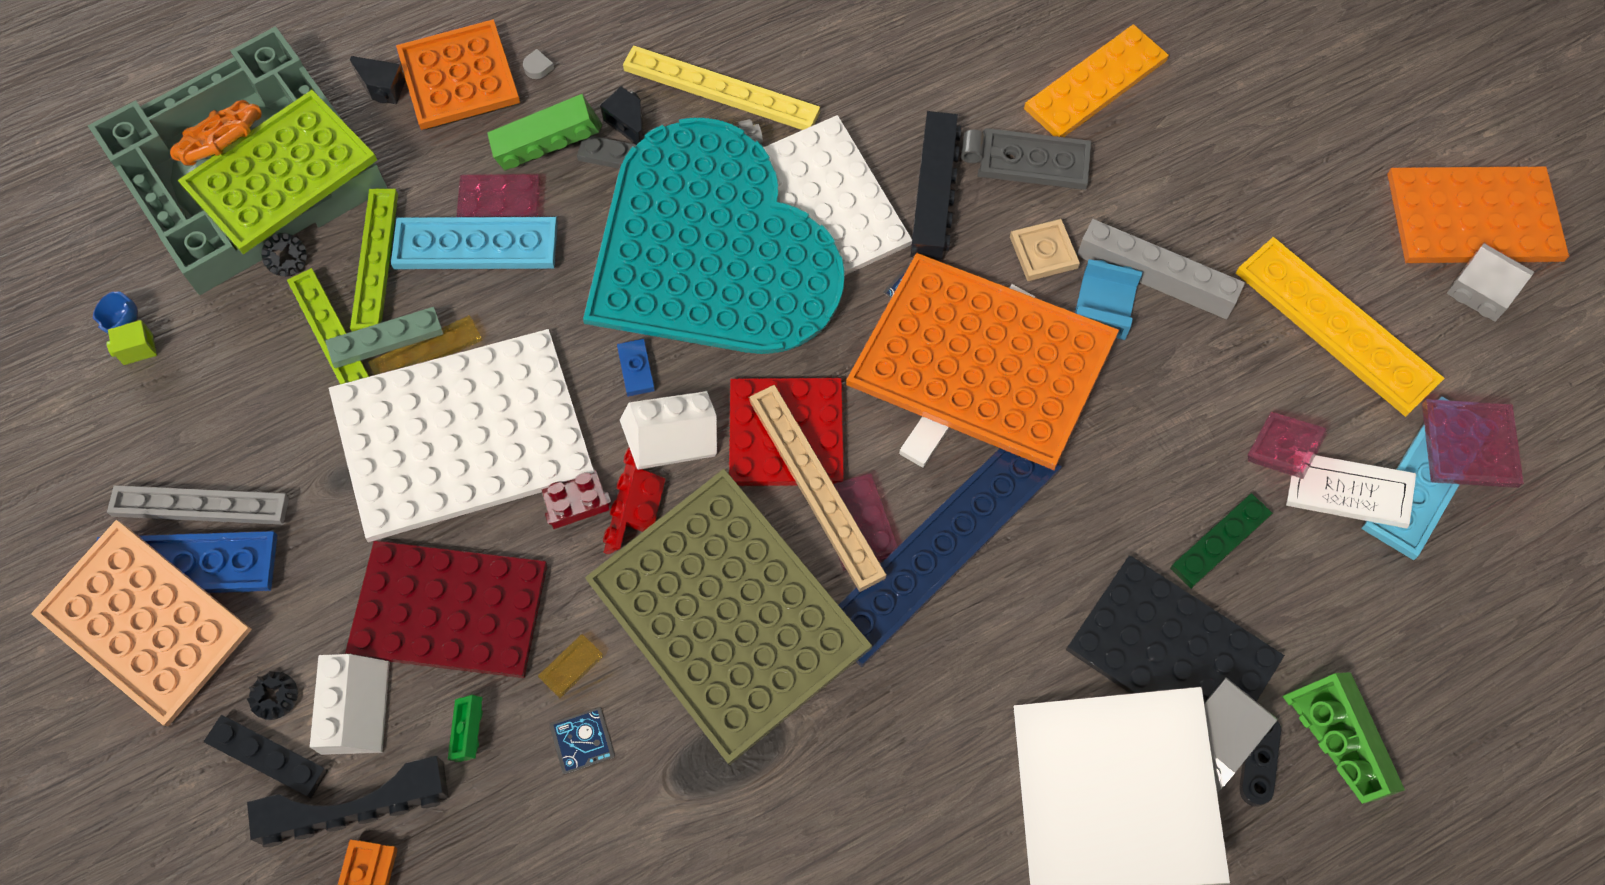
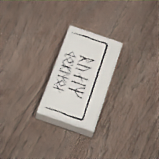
(1355, 491)

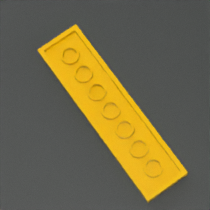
(1340, 326)

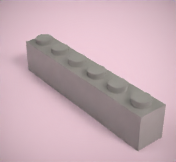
(1162, 269)

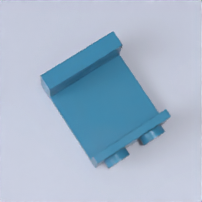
(1108, 295)

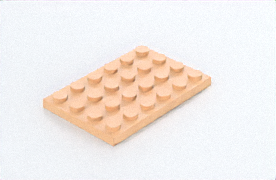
(141, 622)

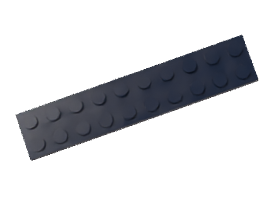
(944, 545)

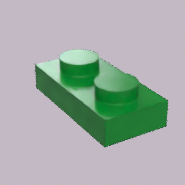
(465, 728)

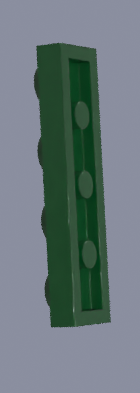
(1221, 541)

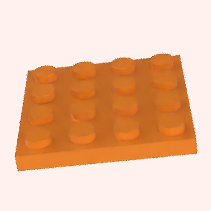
(457, 74)

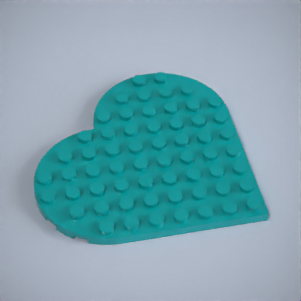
(708, 250)

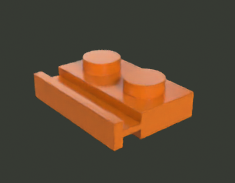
(367, 864)

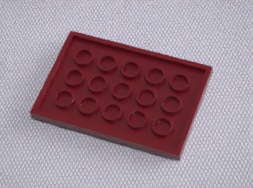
(447, 609)

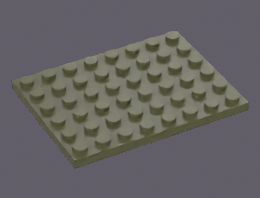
(728, 615)

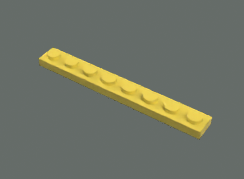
(721, 88)

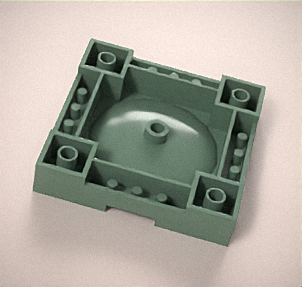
(140, 142)

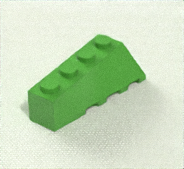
(543, 132)
(1347, 734)

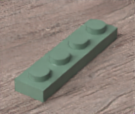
(383, 337)

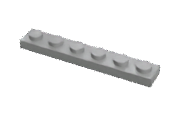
(198, 505)

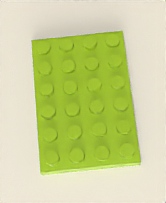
(277, 171)

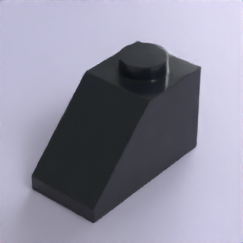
(380, 78)
(624, 114)

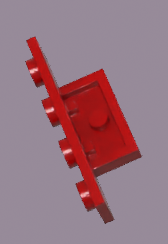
(635, 503)

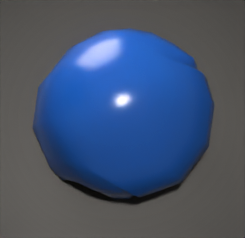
(114, 311)

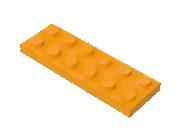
(1096, 82)

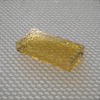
(570, 666)

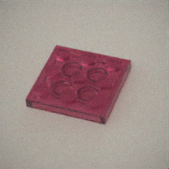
(1472, 443)

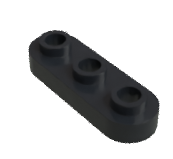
(1261, 773)

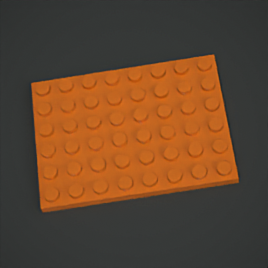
(984, 360)

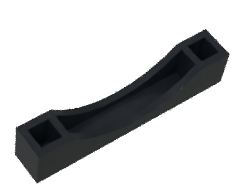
(413, 785)

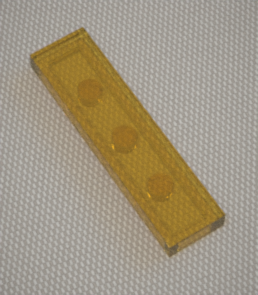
(455, 338)

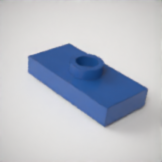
(635, 367)

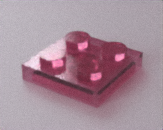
(1287, 445)

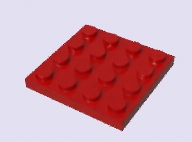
(816, 409)

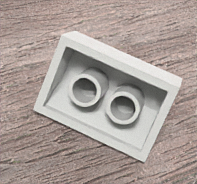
(670, 429)
(349, 705)

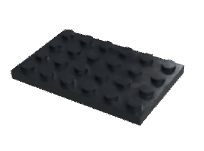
(1163, 639)

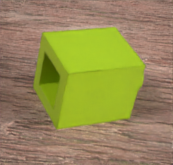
(131, 342)

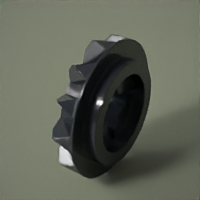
(278, 242)
(286, 695)

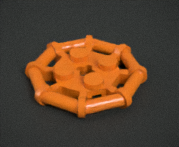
(215, 132)

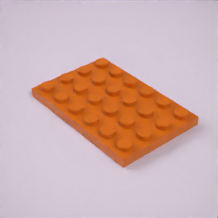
(1454, 210)

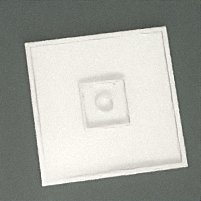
(1120, 791)

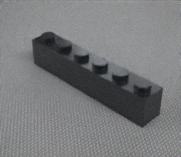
(934, 185)

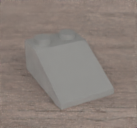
(1234, 728)

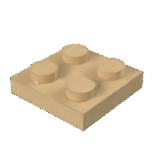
(1044, 250)

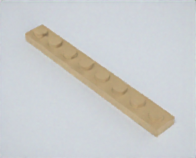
(817, 489)

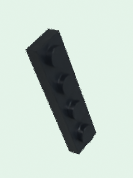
(266, 756)

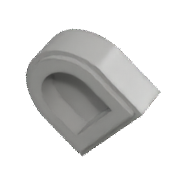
(537, 65)

